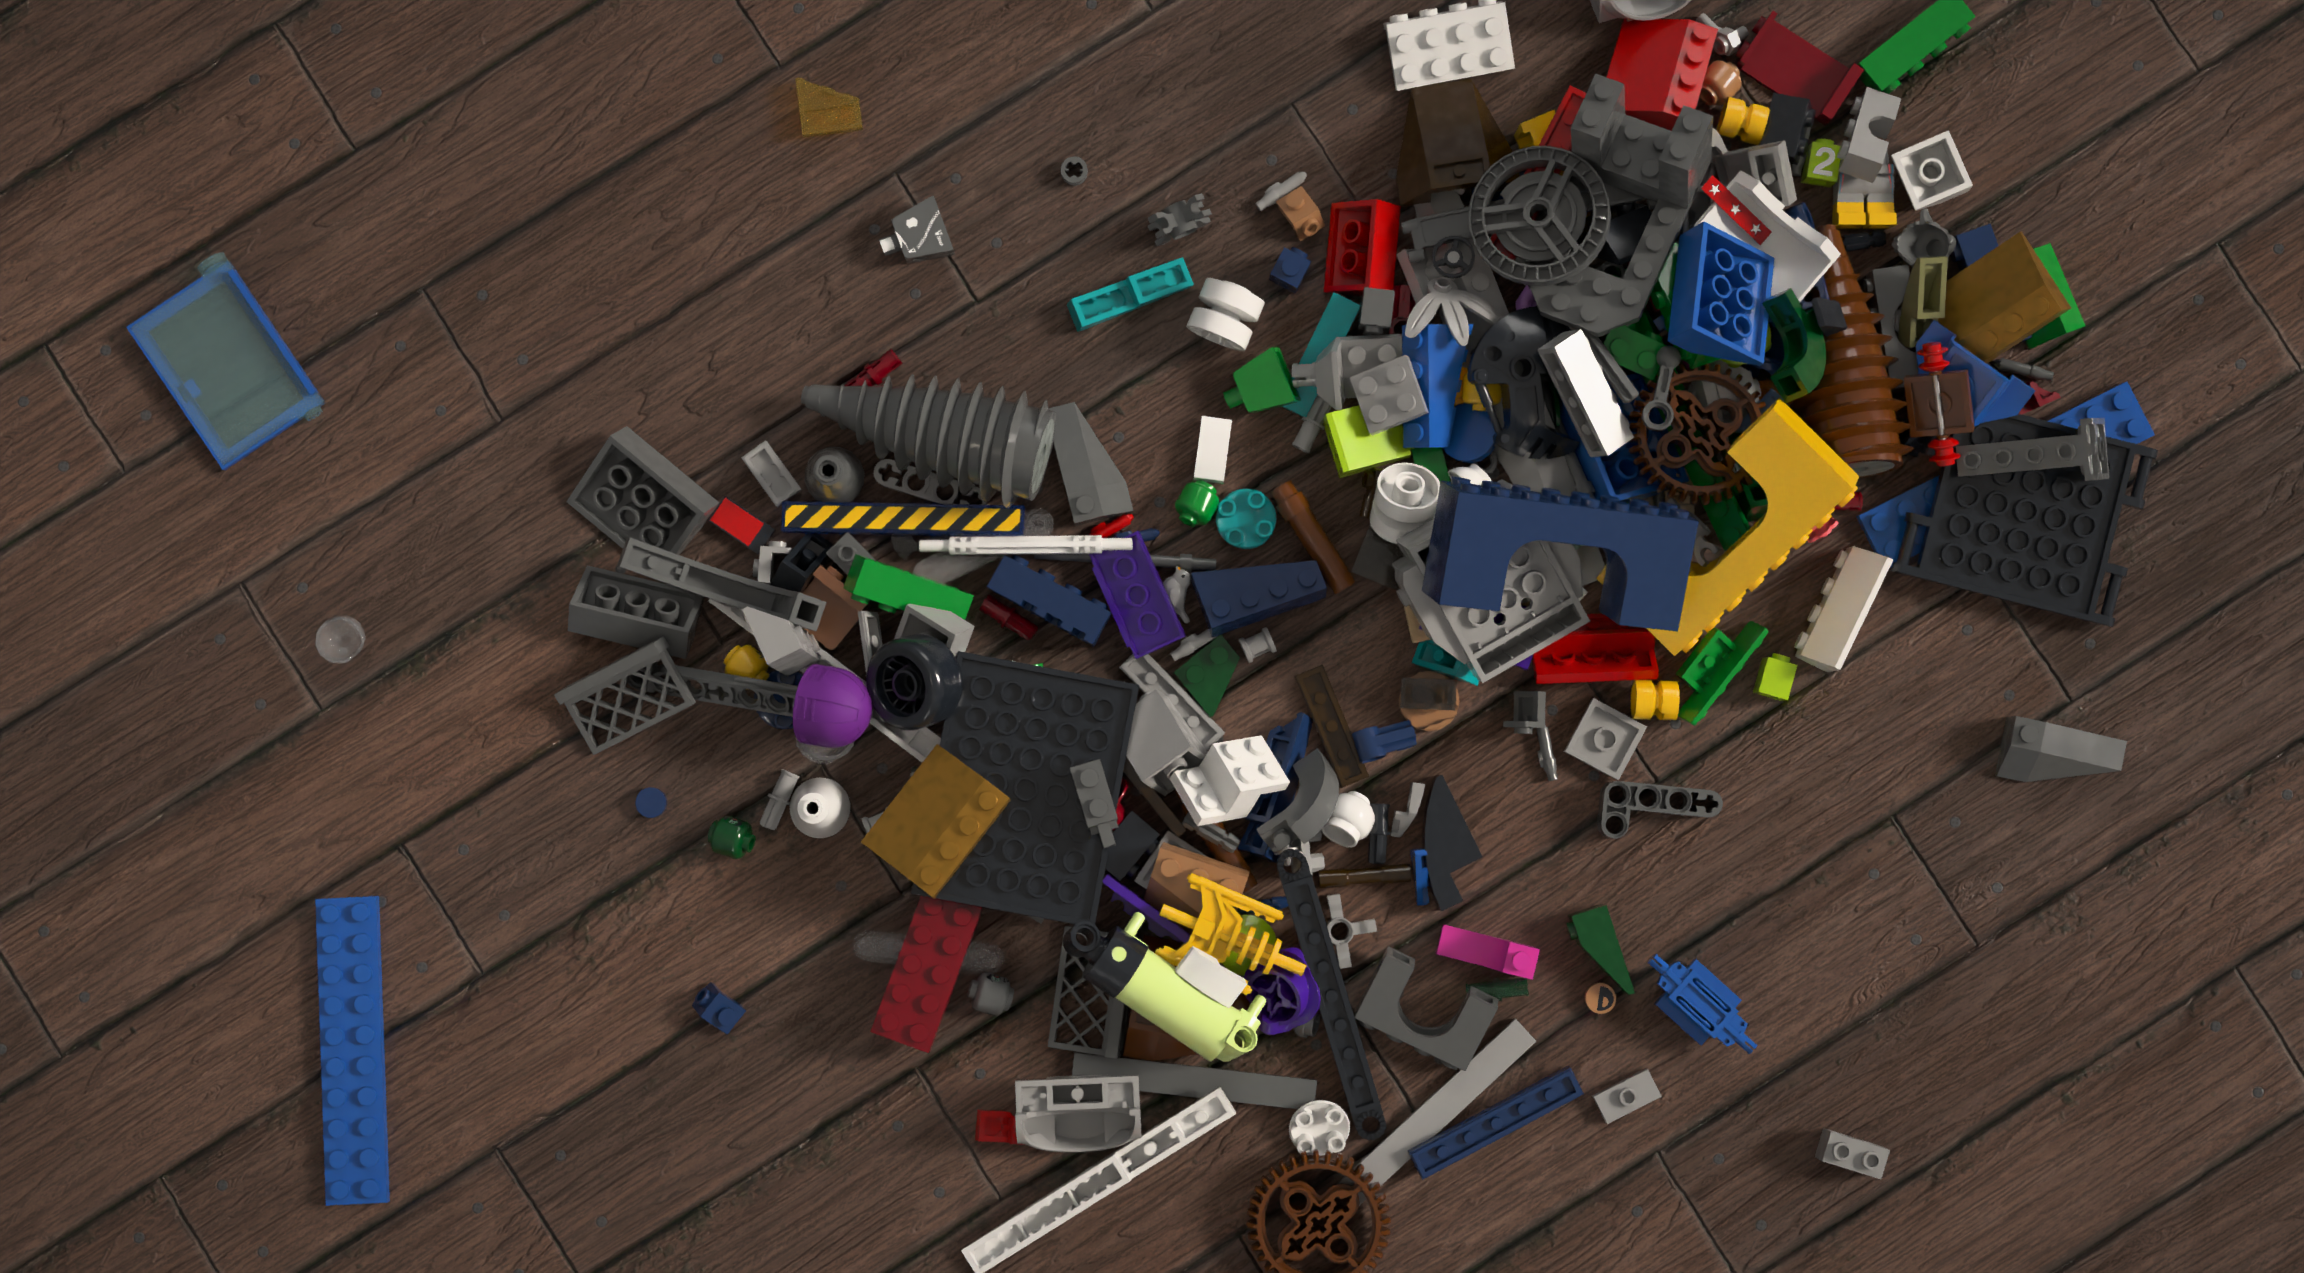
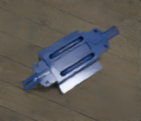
(1700, 1003)

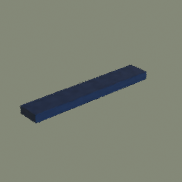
(1495, 1122)

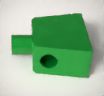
(1263, 383)

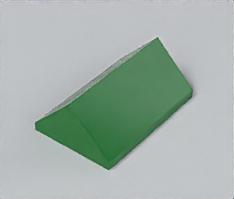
(2067, 322)

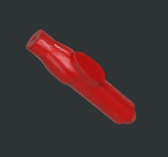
(1112, 527)

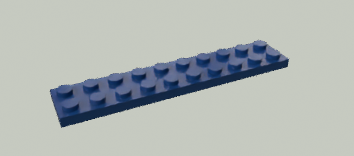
(1886, 524)
(352, 1050)

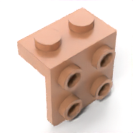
(840, 610)

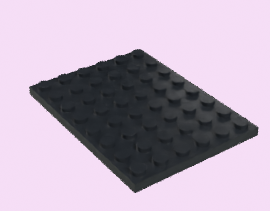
(1023, 734)

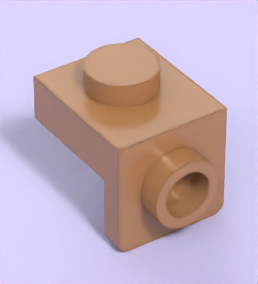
(1301, 213)

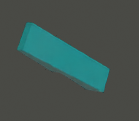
(1129, 294)
(1334, 323)

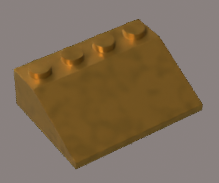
(2001, 299)
(936, 820)

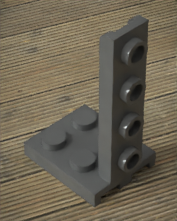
(2083, 450)

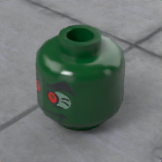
(731, 837)

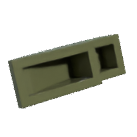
(1923, 298)

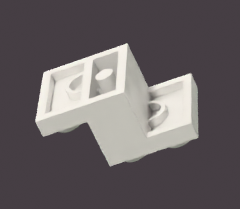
(1229, 780)

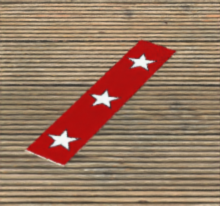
(1736, 210)

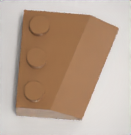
(1169, 881)

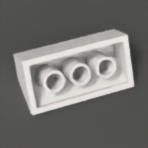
(1842, 608)

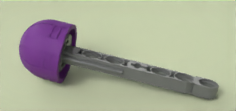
(826, 707)

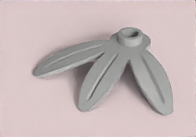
(1447, 295)

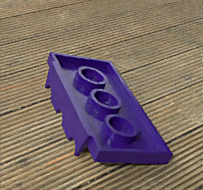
(1137, 597)
(1134, 903)

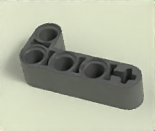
(1660, 803)

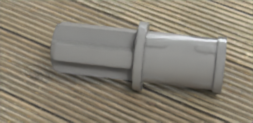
(1312, 425)
(778, 799)

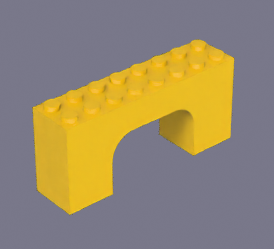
(1801, 488)

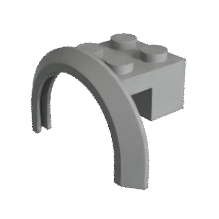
(1764, 162)

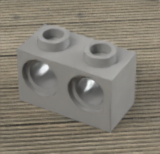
(1852, 1153)

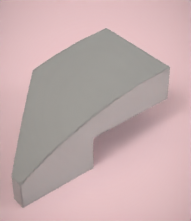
(1402, 820)

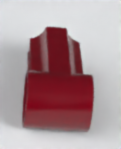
(1402, 306)

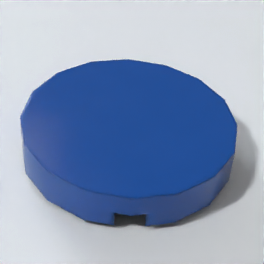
(1470, 435)

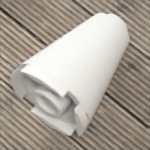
(832, 807)

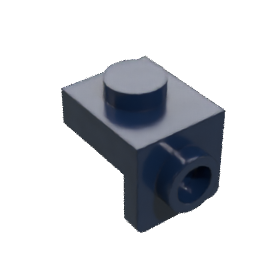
(717, 1008)

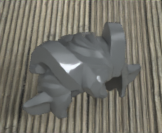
(1923, 239)

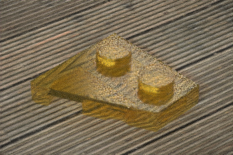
(826, 111)

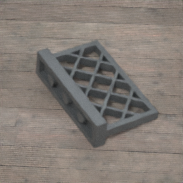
(608, 676)
(1115, 1018)

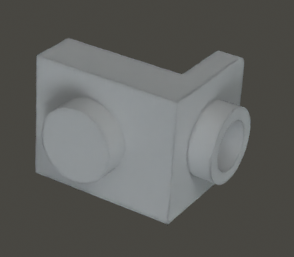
(764, 566)

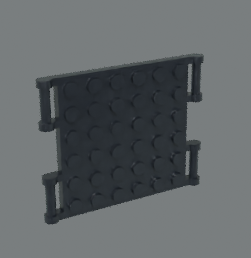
(2028, 533)

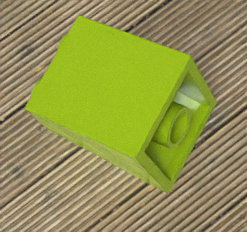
(1355, 448)

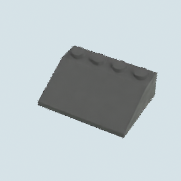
(641, 495)

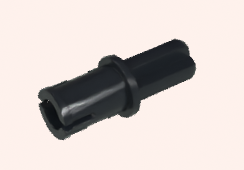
(1378, 834)

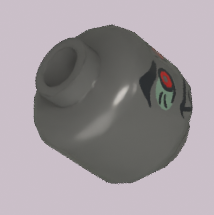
(990, 994)

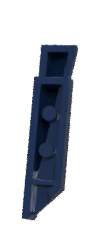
(1288, 747)

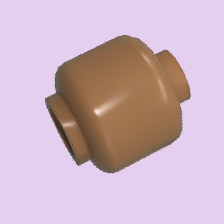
(1720, 82)

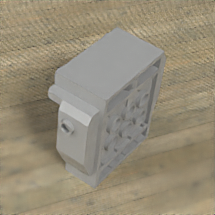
(1538, 571)

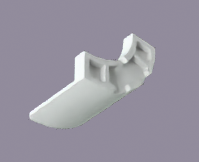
(1797, 248)

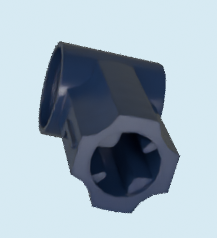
(1376, 742)

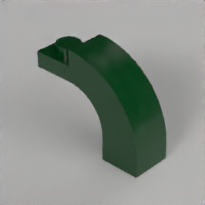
(1803, 346)

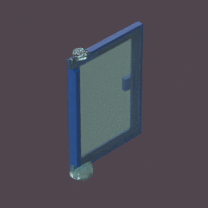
(226, 363)

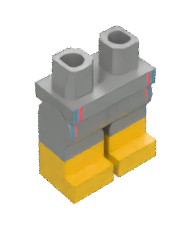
(1865, 203)

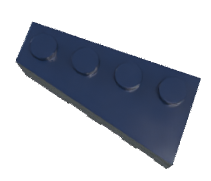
(1255, 593)
(1050, 600)

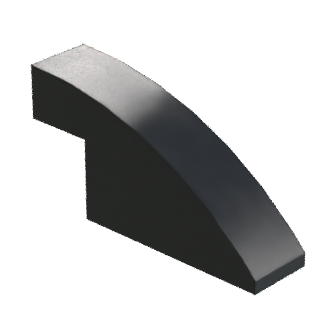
(1446, 842)

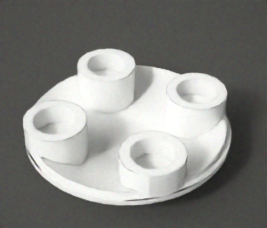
(1320, 1127)

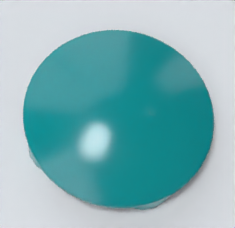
(1246, 518)

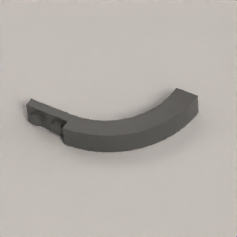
(720, 584)

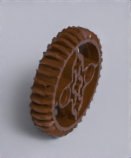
(1691, 421)
(1328, 1211)

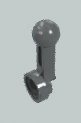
(1668, 359)

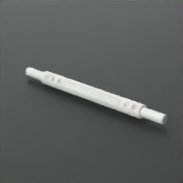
(1025, 544)

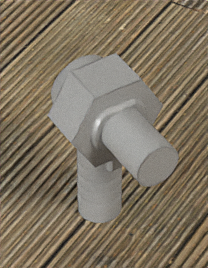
(1727, 39)

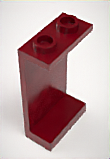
(1796, 68)

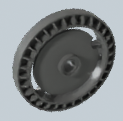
(1545, 238)

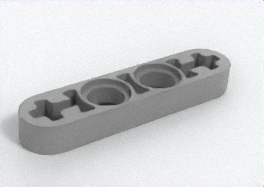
(929, 490)

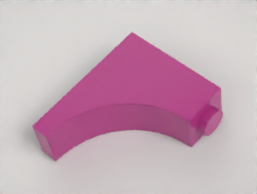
(1488, 951)

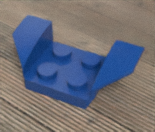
(1991, 392)

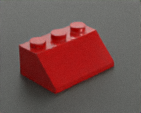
(1361, 246)

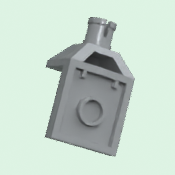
(1345, 359)

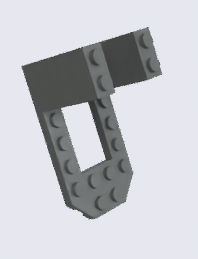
(1642, 161)

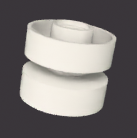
(1229, 306)
(1403, 500)

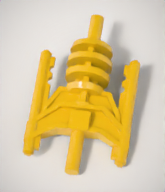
(1219, 928)

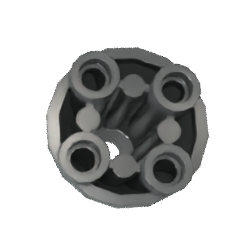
(843, 484)

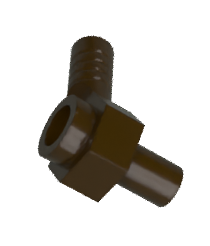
(1369, 481)

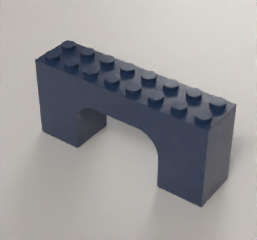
(1486, 524)

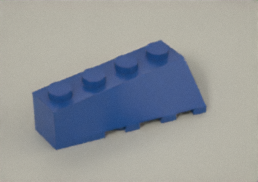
(1437, 367)

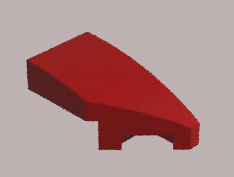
(996, 1126)

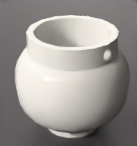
(1350, 819)

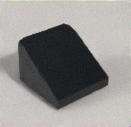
(1829, 316)

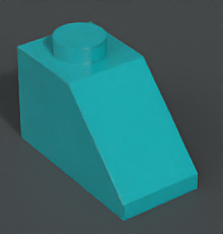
(1435, 658)

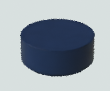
(651, 802)

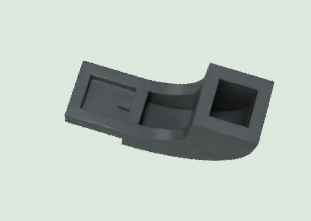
(1310, 808)

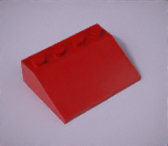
(1661, 67)

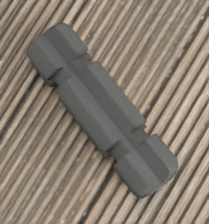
(1213, 834)

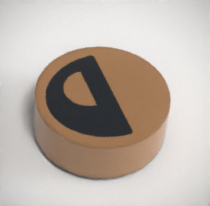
(1600, 998)

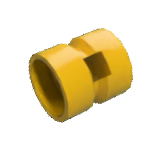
(1743, 121)
(1655, 700)

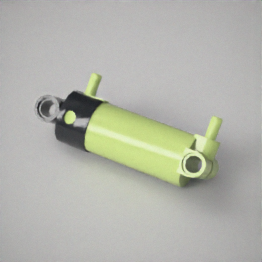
(1153, 989)

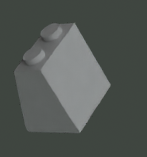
(1161, 742)

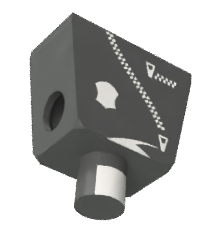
(919, 234)

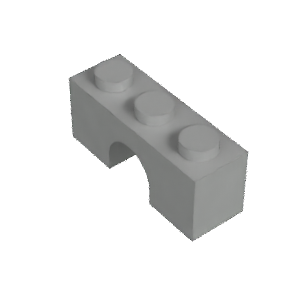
(1863, 152)

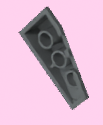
(1089, 474)
(2048, 751)

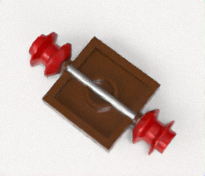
(1939, 403)

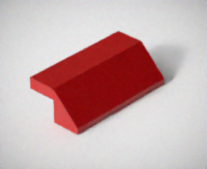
(1598, 653)

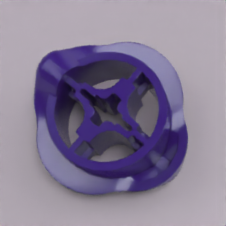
(1282, 992)

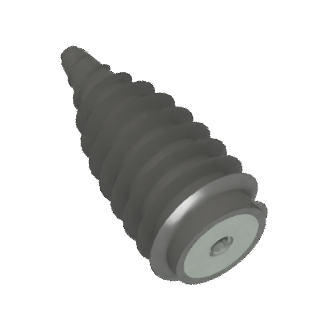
(948, 431)

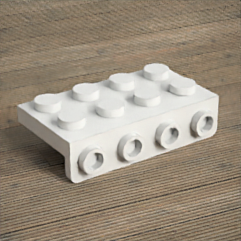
(1449, 44)

